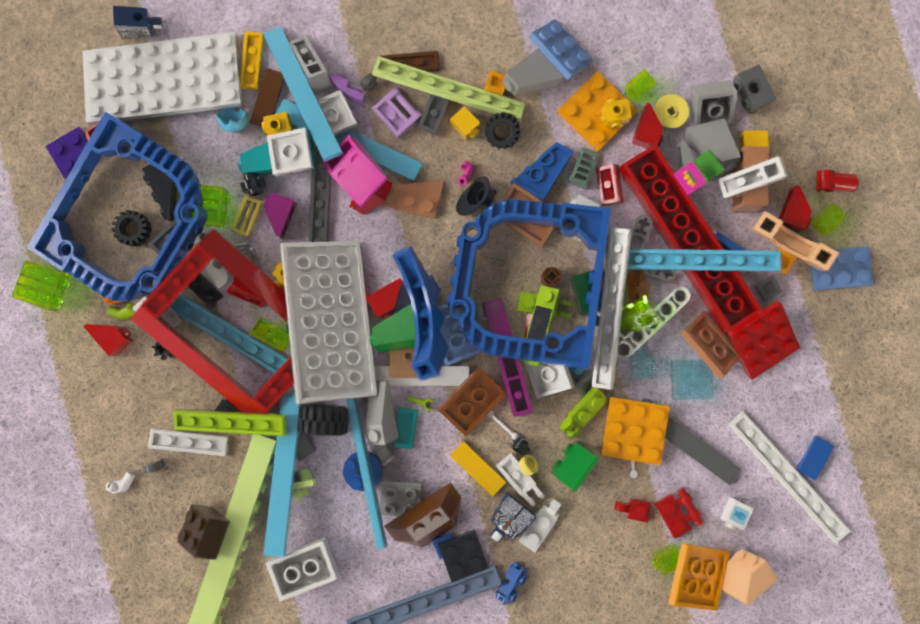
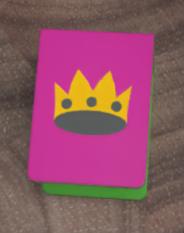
(698, 172)

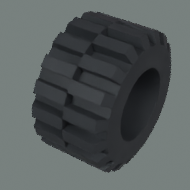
(322, 420)

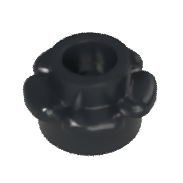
(520, 446)

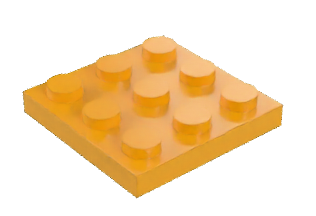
(584, 108)
(635, 430)
(699, 577)

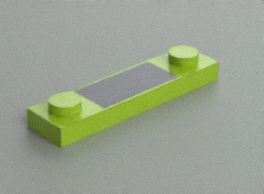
(542, 316)

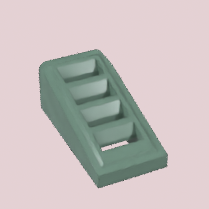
(580, 182)

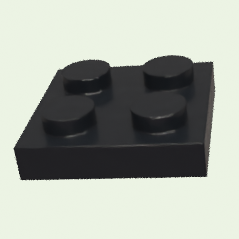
(463, 555)

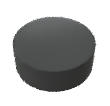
(153, 466)

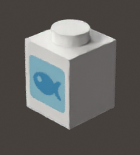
(736, 514)

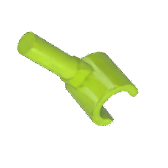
(420, 401)

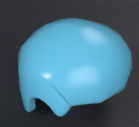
(231, 120)

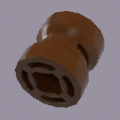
(551, 277)

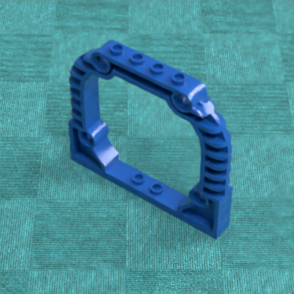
(590, 227)
(54, 236)

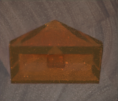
(637, 284)

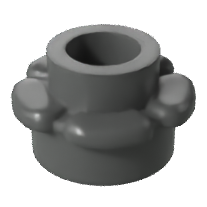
(368, 82)

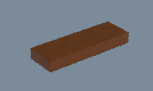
(424, 61)
(268, 96)

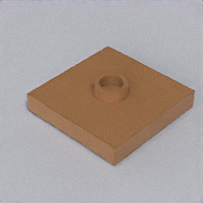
(400, 363)

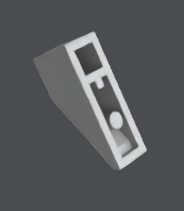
(311, 65)
(380, 417)

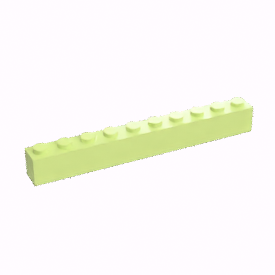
(240, 513)

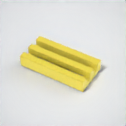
(254, 217)

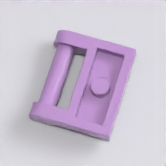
(392, 116)

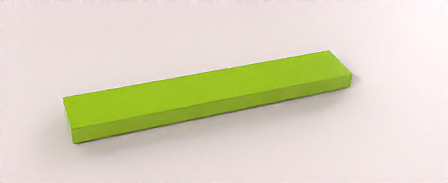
(230, 422)

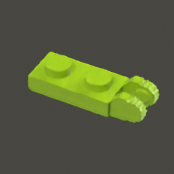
(528, 300)
(583, 412)

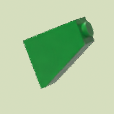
(394, 332)

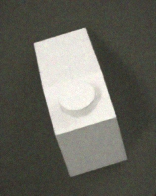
(753, 177)

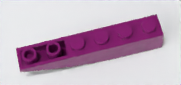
(510, 367)

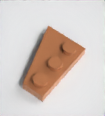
(415, 198)

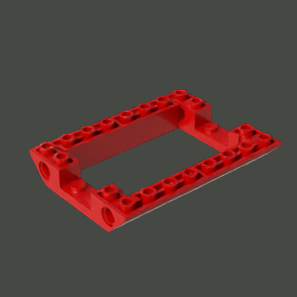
(159, 301)

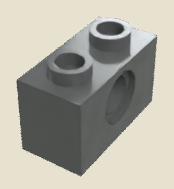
(756, 79)

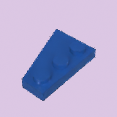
(544, 172)

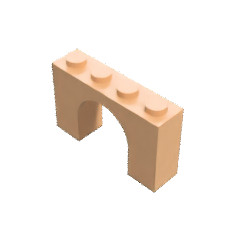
(812, 253)

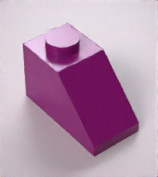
(279, 212)

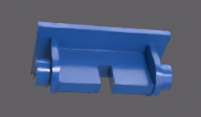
(517, 577)

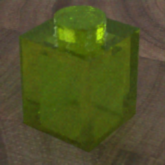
(639, 86)
(828, 219)
(665, 559)

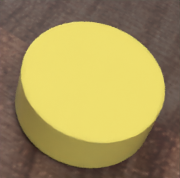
(528, 465)

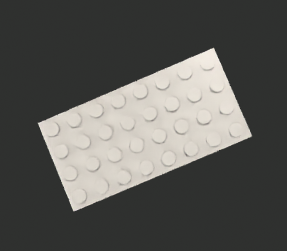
(162, 78)
(328, 321)

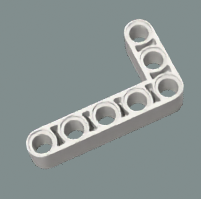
(673, 305)

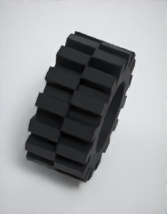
(507, 119)
(121, 223)

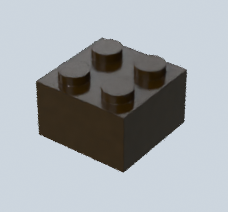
(203, 532)

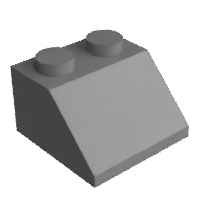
(713, 102)

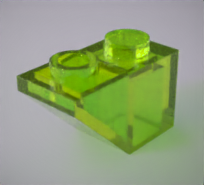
(639, 316)

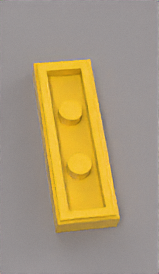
(251, 60)
(478, 468)

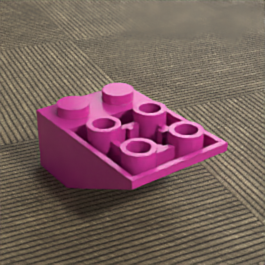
(356, 171)

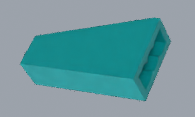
(258, 158)

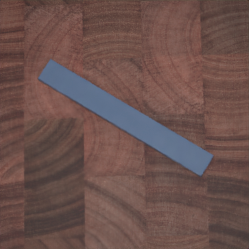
(432, 599)

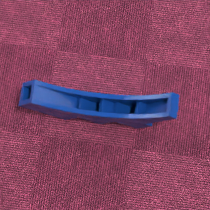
(428, 319)

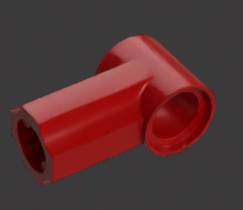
(832, 181)

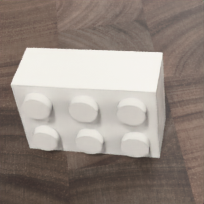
(303, 569)

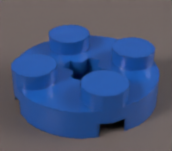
(351, 467)

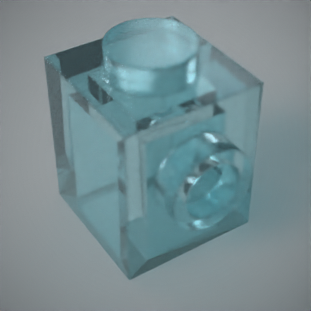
(642, 365)

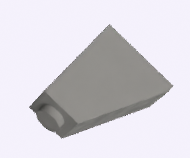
(532, 75)
(718, 139)

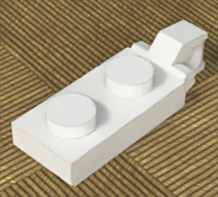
(538, 530)

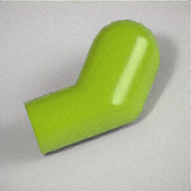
(121, 314)

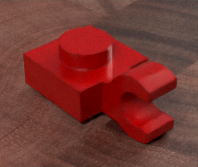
(635, 510)

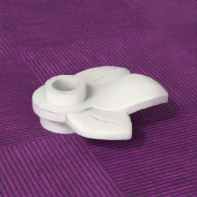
(215, 274)

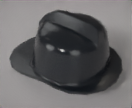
(476, 196)

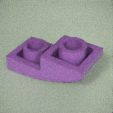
(342, 83)

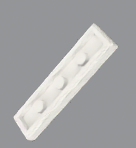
(188, 442)

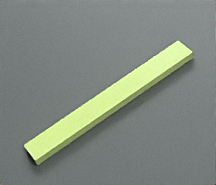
(447, 88)

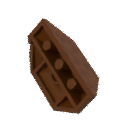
(427, 519)

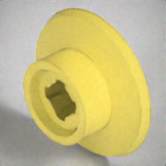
(677, 105)

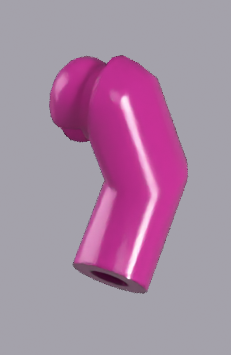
(466, 176)

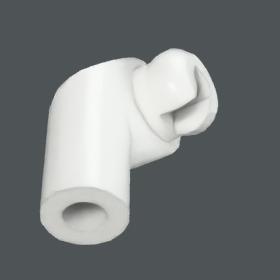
(120, 485)

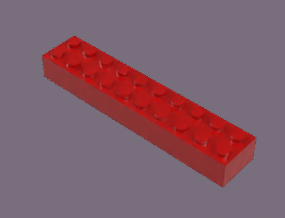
(686, 229)

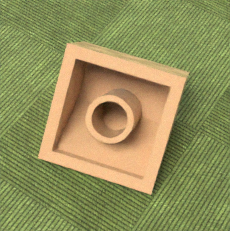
(747, 577)

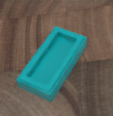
(406, 427)

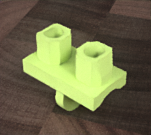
(306, 480)

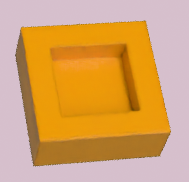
(494, 83)
(786, 261)

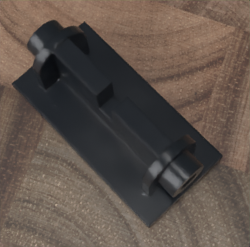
(205, 291)

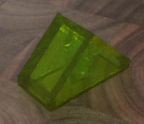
(270, 333)

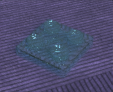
(691, 380)

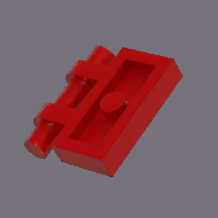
(674, 517)

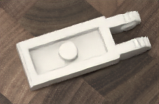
(521, 482)

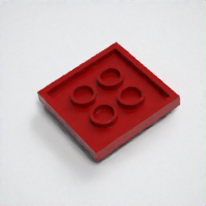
(764, 340)

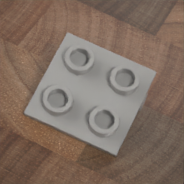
(398, 496)

